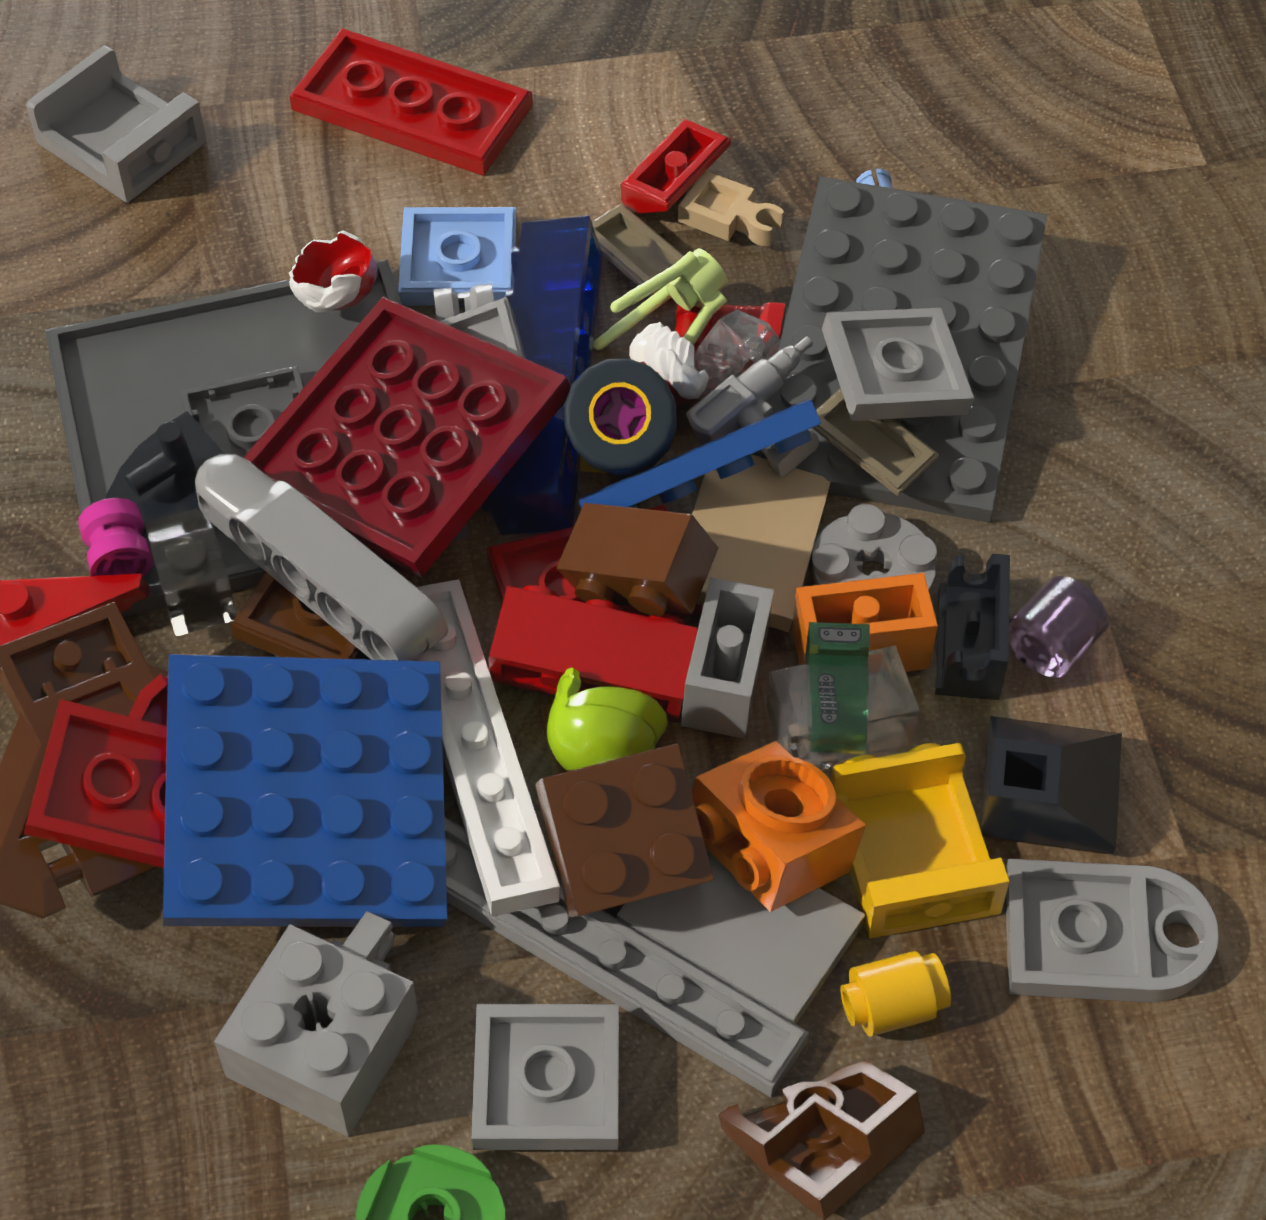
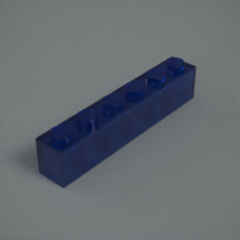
(556, 318)

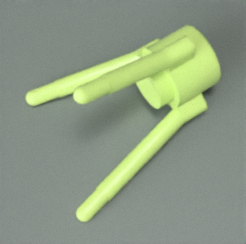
(690, 282)

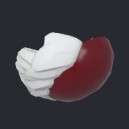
(673, 360)

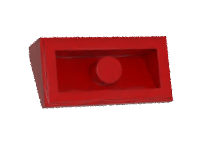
(672, 168)

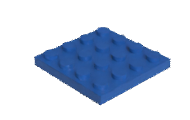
(303, 792)

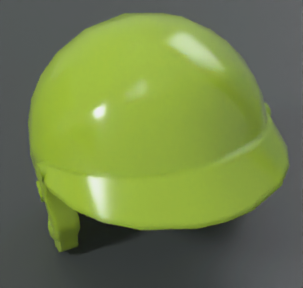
(601, 723)

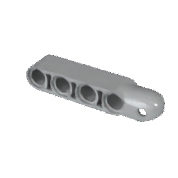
(318, 561)

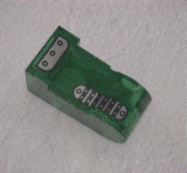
(837, 687)

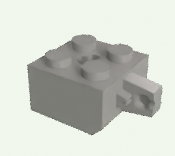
(315, 986)

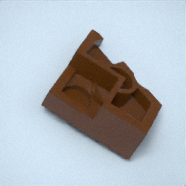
(830, 1134)

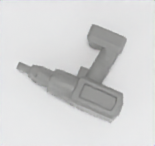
(742, 402)

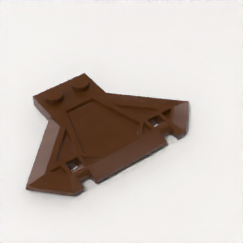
(86, 663)

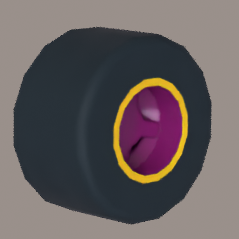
(612, 397)

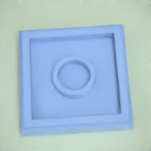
(455, 251)

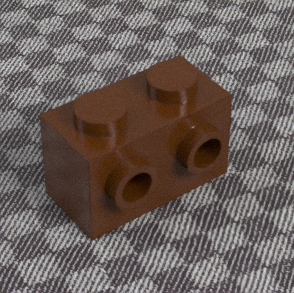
(638, 558)

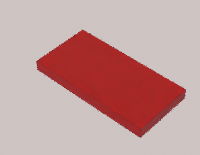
(412, 101)

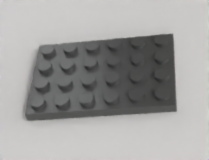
(918, 251)

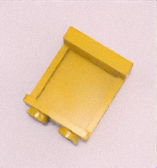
(921, 841)

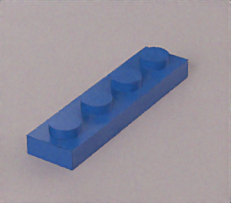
(726, 454)

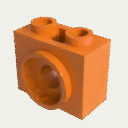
(776, 824)

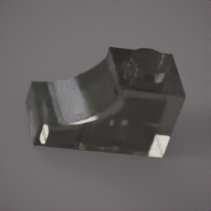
(191, 571)

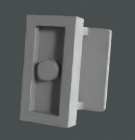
(114, 126)

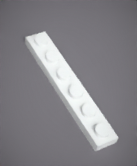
(485, 767)

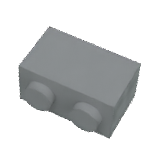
(727, 658)

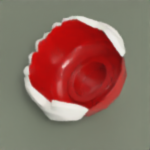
(333, 273)

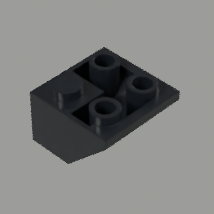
(1051, 785)

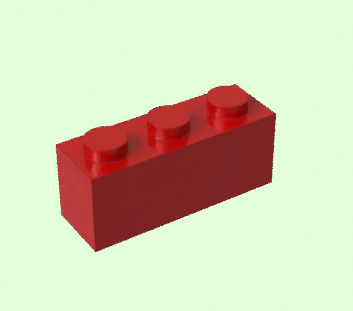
(547, 634)

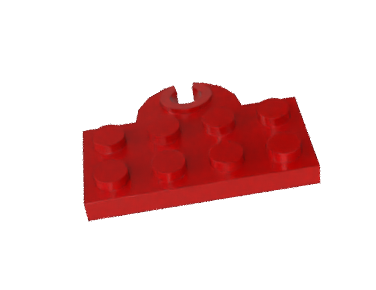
(106, 779)

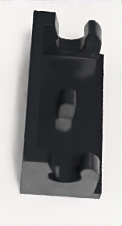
(973, 630)

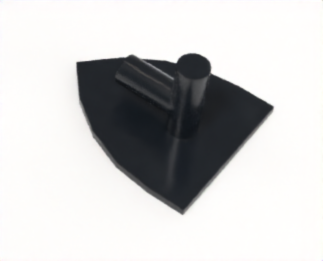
(164, 469)

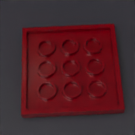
(408, 431)

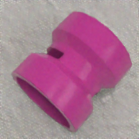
(113, 534)

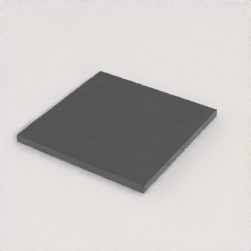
(219, 356)

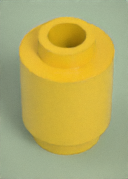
(895, 992)

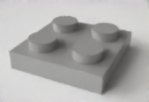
(897, 364)
(546, 1077)

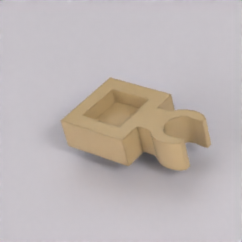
(724, 206)

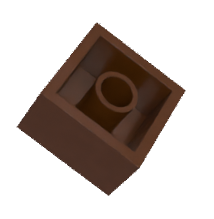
(623, 830)

